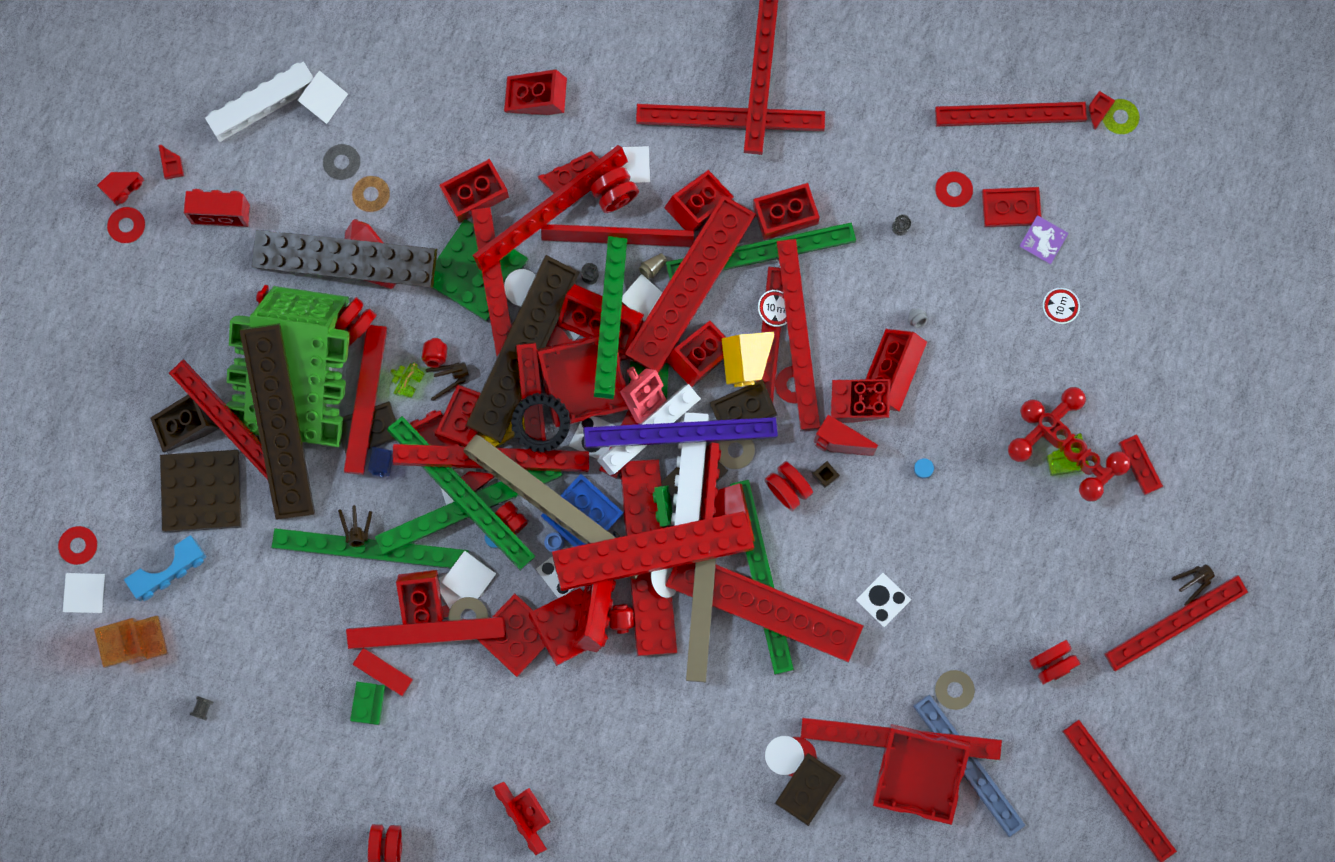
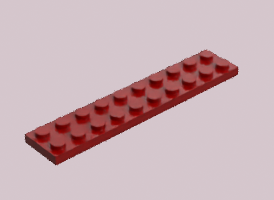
(690, 284)
(652, 551)
(774, 610)
(652, 612)

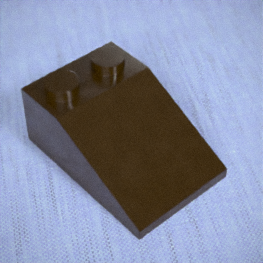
(181, 424)

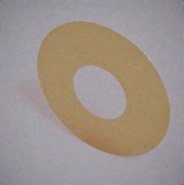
(371, 206)

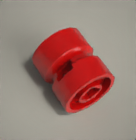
(510, 518)

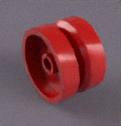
(614, 190)
(355, 323)
(788, 486)
(1055, 663)
(385, 846)

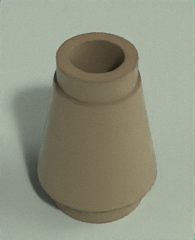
(652, 266)

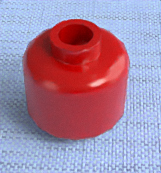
(434, 353)
(621, 618)

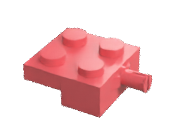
(643, 393)

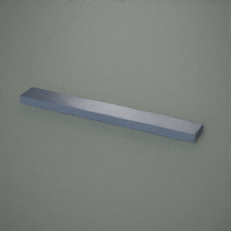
(974, 771)

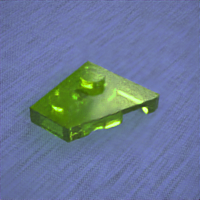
(1060, 465)

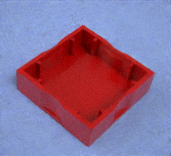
(570, 375)
(921, 774)

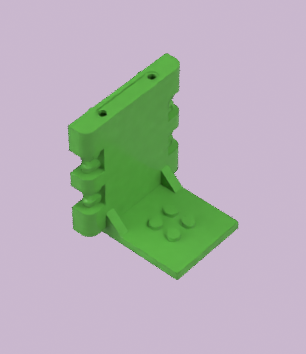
(310, 350)

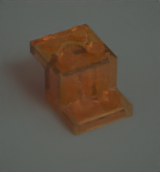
(131, 641)

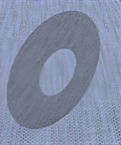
(350, 170)

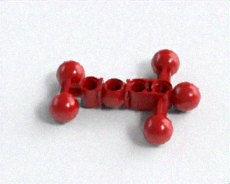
(1072, 400)

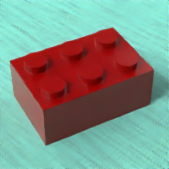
(473, 190)
(216, 208)
(786, 211)

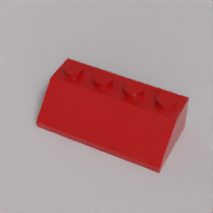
(583, 313)
(897, 360)
(593, 616)

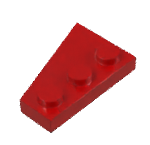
(562, 175)

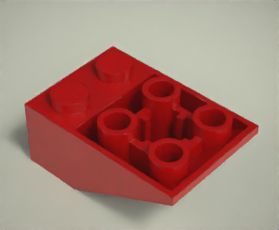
(860, 400)

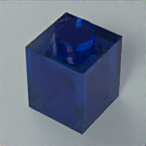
(380, 462)

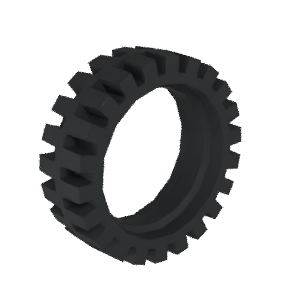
(524, 438)

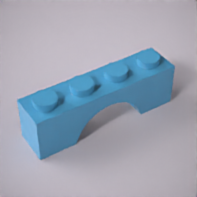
(187, 555)

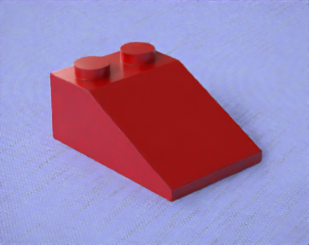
(536, 93)
(696, 201)
(698, 354)
(839, 438)
(419, 597)

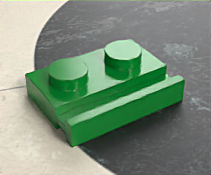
(662, 498)
(367, 703)

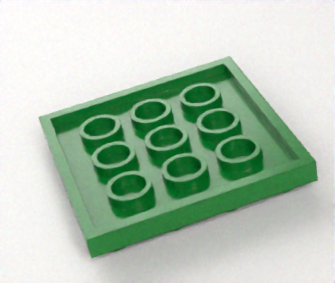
(459, 275)

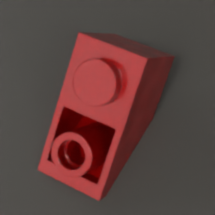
(119, 185)

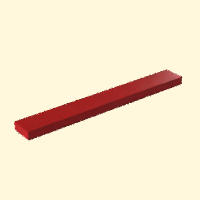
(1010, 114)
(634, 236)
(769, 374)
(365, 400)
(220, 414)
(1176, 623)
(425, 632)
(1119, 791)

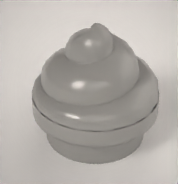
(917, 318)

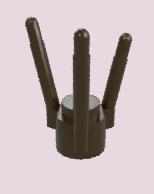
(458, 370)
(355, 536)
(1202, 576)

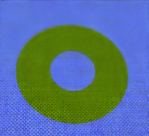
(1129, 125)

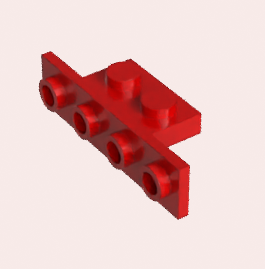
(525, 813)

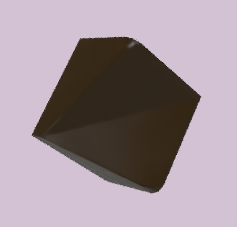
(825, 474)

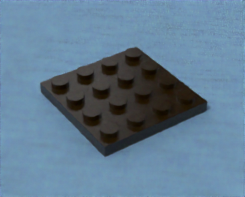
(200, 491)

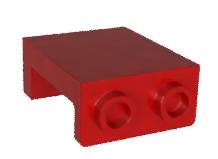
(428, 427)

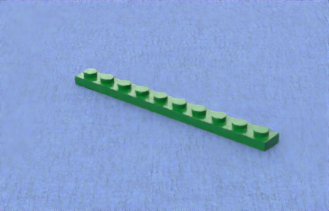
(767, 250)
(610, 318)
(467, 500)
(450, 514)
(337, 546)
(761, 573)

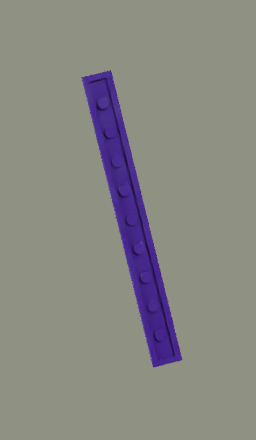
(680, 432)

